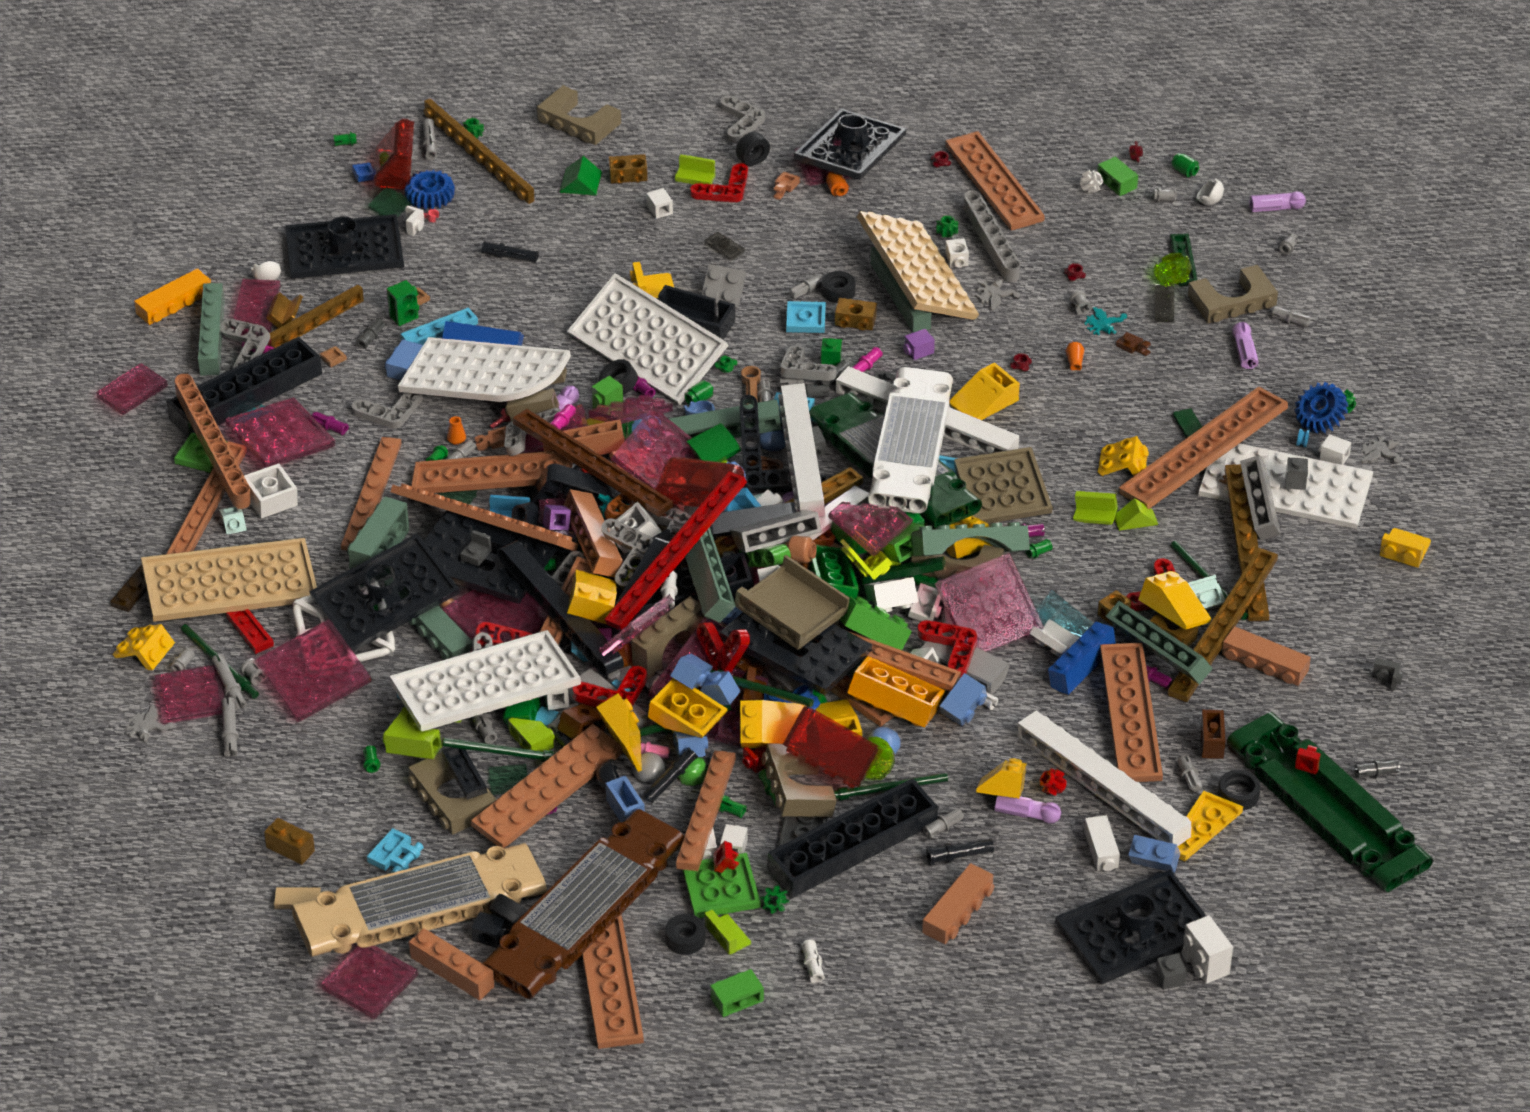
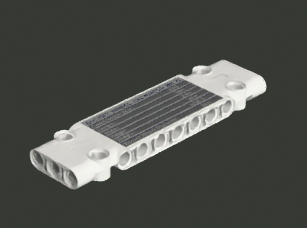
(911, 440)

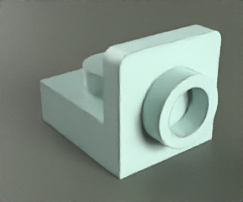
(233, 519)

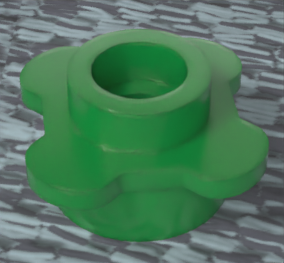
(726, 364)

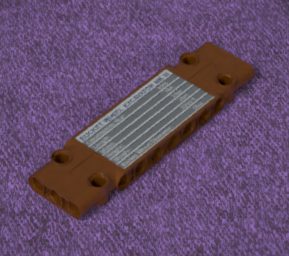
(583, 903)

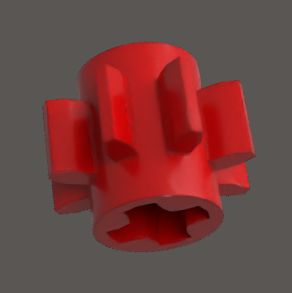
(1053, 782)

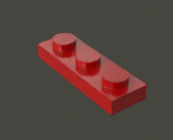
(250, 630)

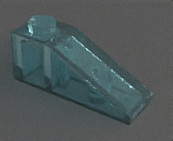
(1062, 613)

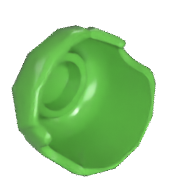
(694, 773)

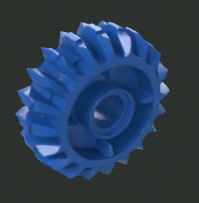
(430, 189)
(1333, 411)

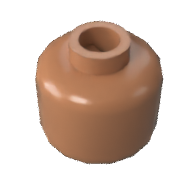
(802, 548)

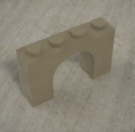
(589, 129)
(1217, 307)
(536, 402)
(956, 566)
(651, 643)
(793, 797)
(453, 813)

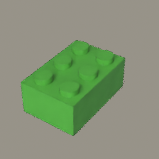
(876, 623)

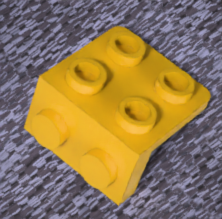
(650, 283)
(1123, 454)
(1404, 547)
(147, 643)

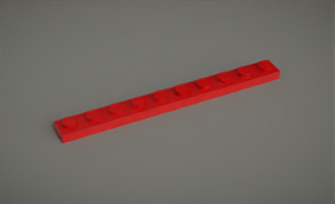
(675, 551)

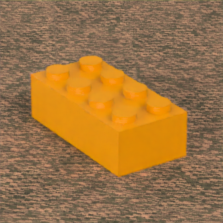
(896, 692)

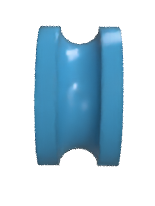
(1303, 437)

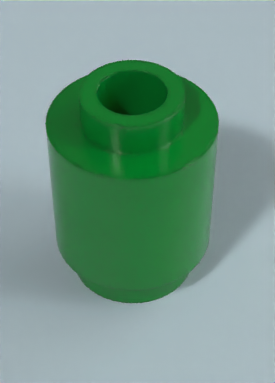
(1185, 165)
(699, 392)

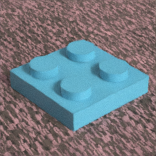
(806, 317)

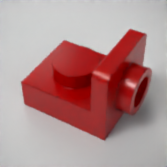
(753, 759)

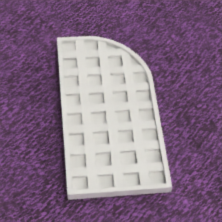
(482, 370)

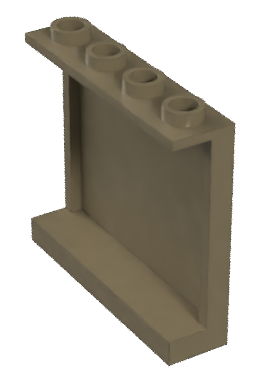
(793, 603)

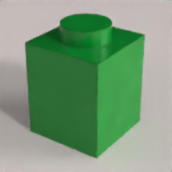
(831, 351)

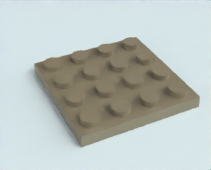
(1006, 484)

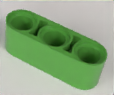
(767, 556)

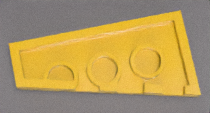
(1207, 819)

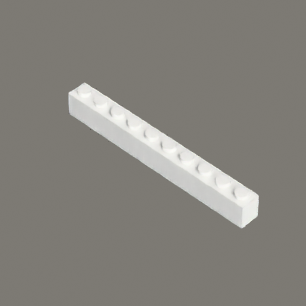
(959, 426)
(801, 449)
(1104, 779)

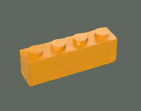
(171, 297)

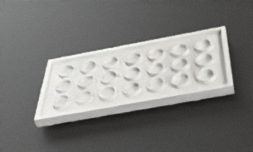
(650, 335)
(1331, 494)
(484, 680)

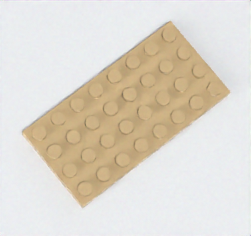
(917, 265)
(227, 579)

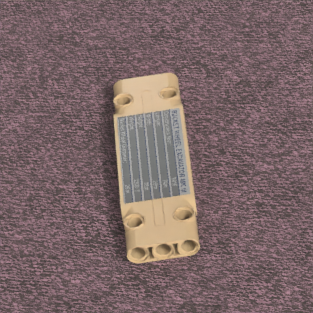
(416, 899)

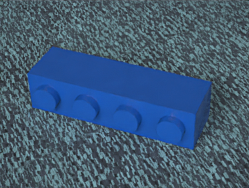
(476, 333)
(1080, 658)

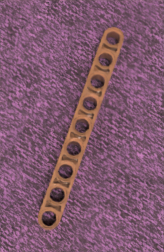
(212, 441)

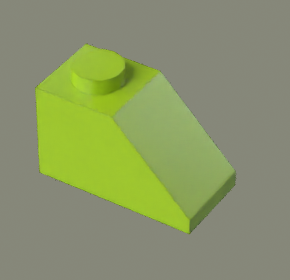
(531, 734)

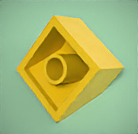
(1004, 780)

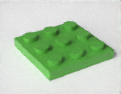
(723, 891)

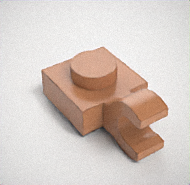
(784, 183)

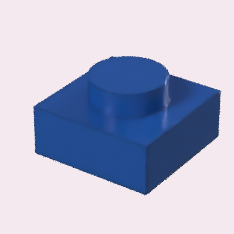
(363, 172)

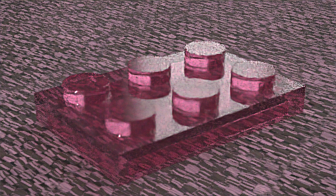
(132, 389)

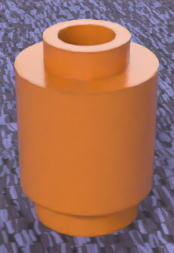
(837, 184)

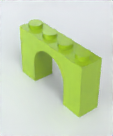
(406, 739)

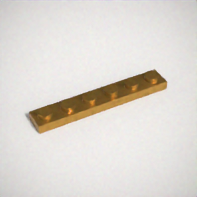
(317, 316)

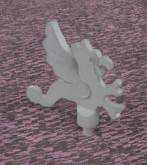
(995, 293)
(1379, 447)
(143, 726)

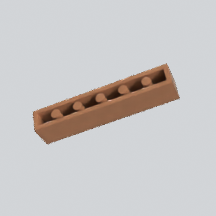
(587, 522)

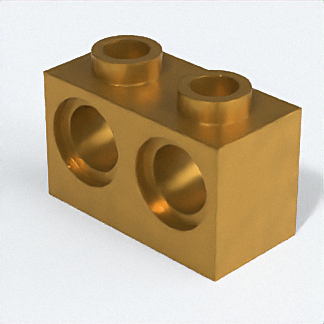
(628, 168)

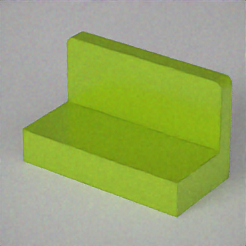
(695, 170)
(1095, 507)
(726, 932)

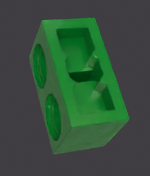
(402, 302)

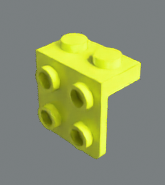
(872, 565)

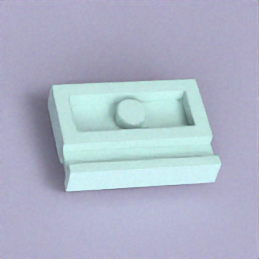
(1208, 592)

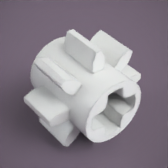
(1091, 181)

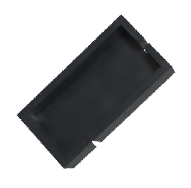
(700, 309)

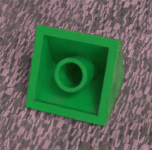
(581, 178)

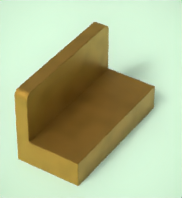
(283, 310)

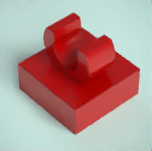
(1308, 759)
(725, 857)

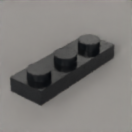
(464, 772)

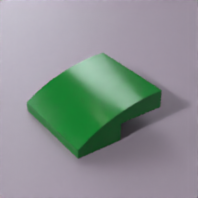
(714, 444)

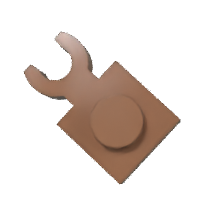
(495, 439)

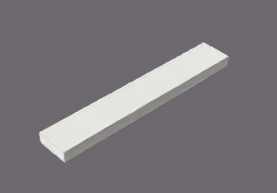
(854, 495)

